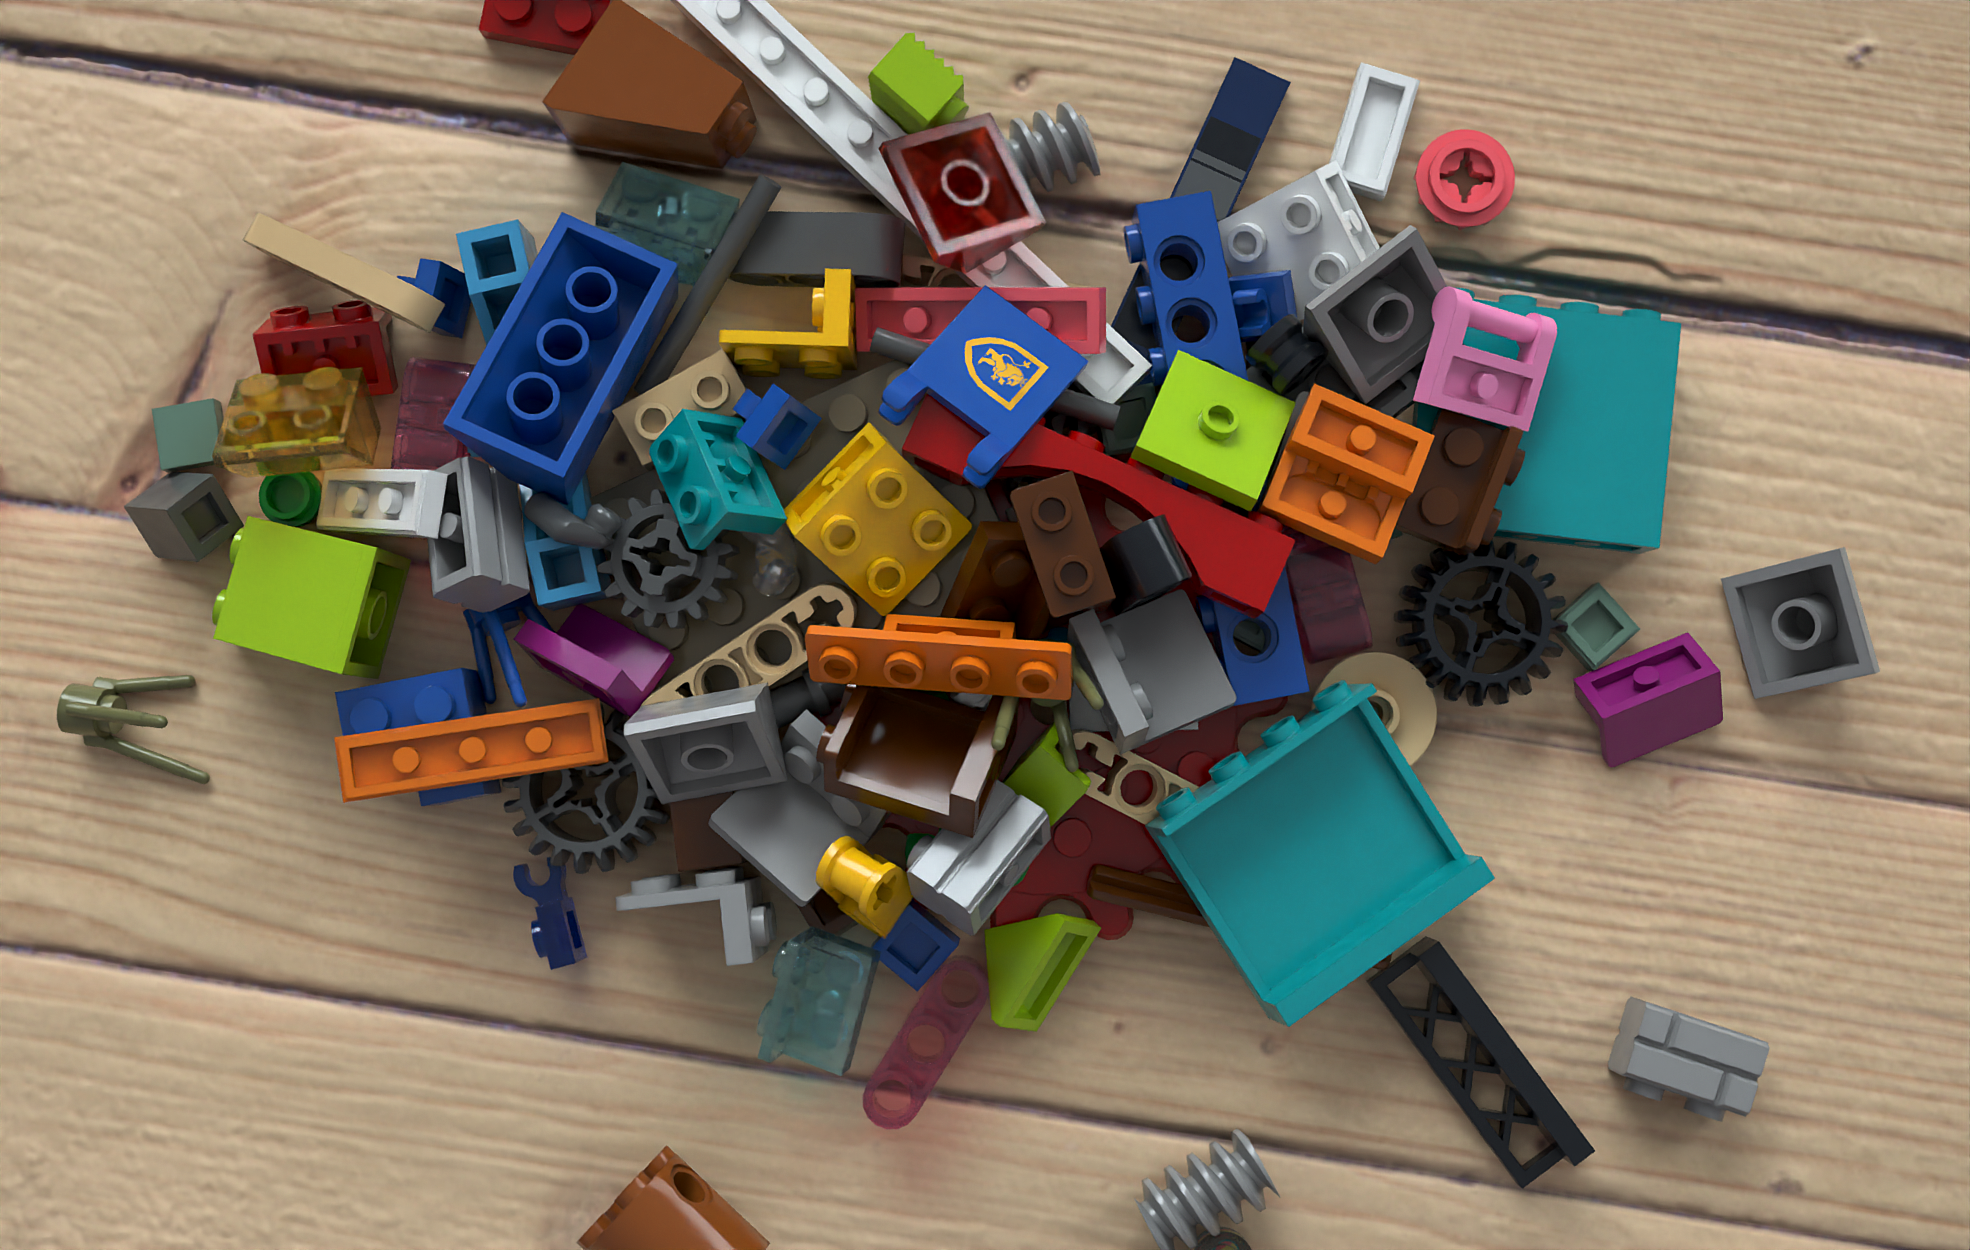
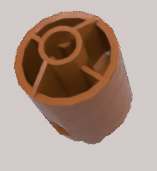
(671, 1210)

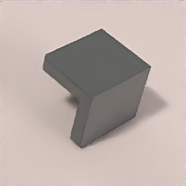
(184, 516)

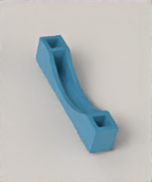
(494, 269)

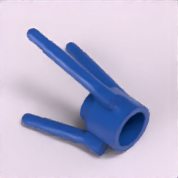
(495, 625)

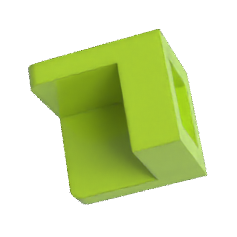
(1044, 779)

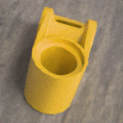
(864, 885)

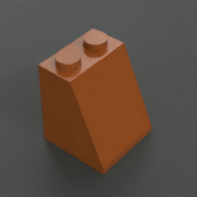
(650, 95)

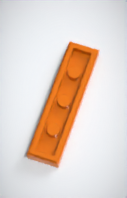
(470, 750)

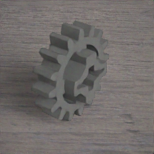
(660, 582)

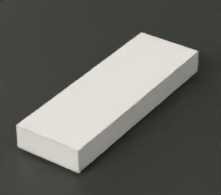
(382, 502)

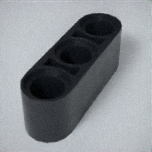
(1144, 564)

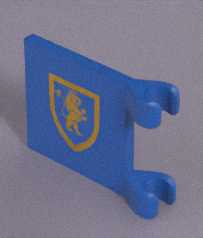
(992, 373)

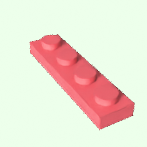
(922, 313)

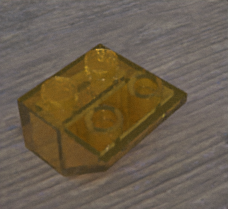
(298, 423)

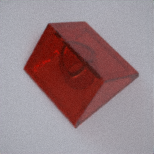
(963, 191)

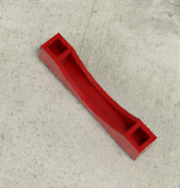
(1228, 554)

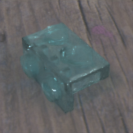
(666, 217)
(818, 1000)

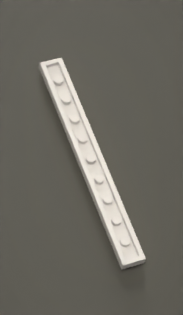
(852, 132)

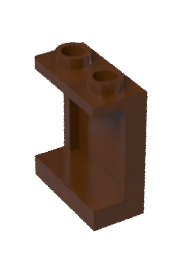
(1062, 547)
(915, 755)

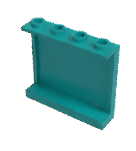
(1596, 432)
(1315, 853)

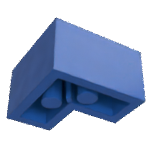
(416, 702)

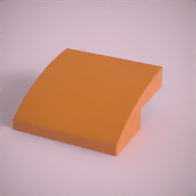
(1345, 474)

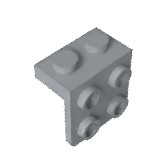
(745, 918)

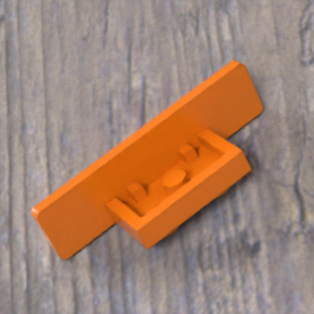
(941, 657)

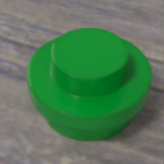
(291, 498)

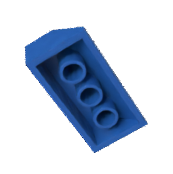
(564, 357)

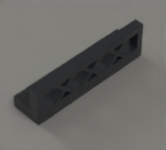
(1500, 1051)

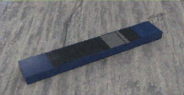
(1216, 164)

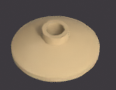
(1402, 697)

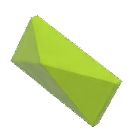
(1032, 965)

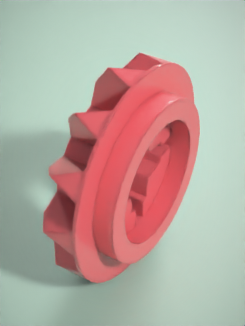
(1485, 161)

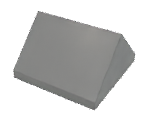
(1378, 315)
(1800, 624)
(708, 743)

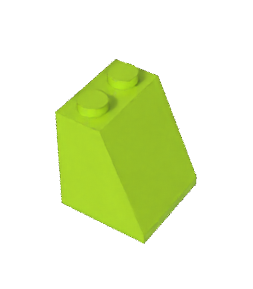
(310, 598)

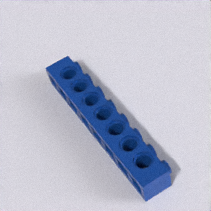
(1190, 229)

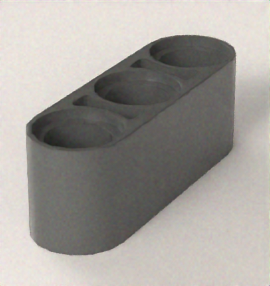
(798, 246)

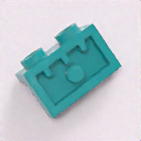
(714, 478)

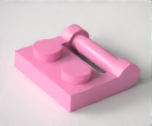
(1480, 381)

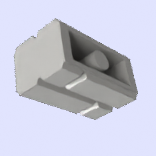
(479, 539)
(972, 875)
(1687, 1057)

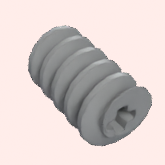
(1052, 146)
(1205, 1193)

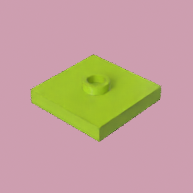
(1214, 430)

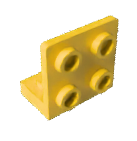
(819, 353)
(875, 520)

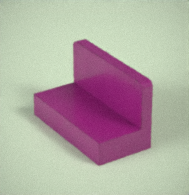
(598, 657)
(1652, 698)

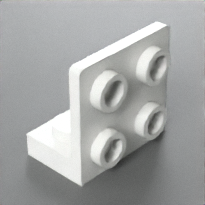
(1301, 228)

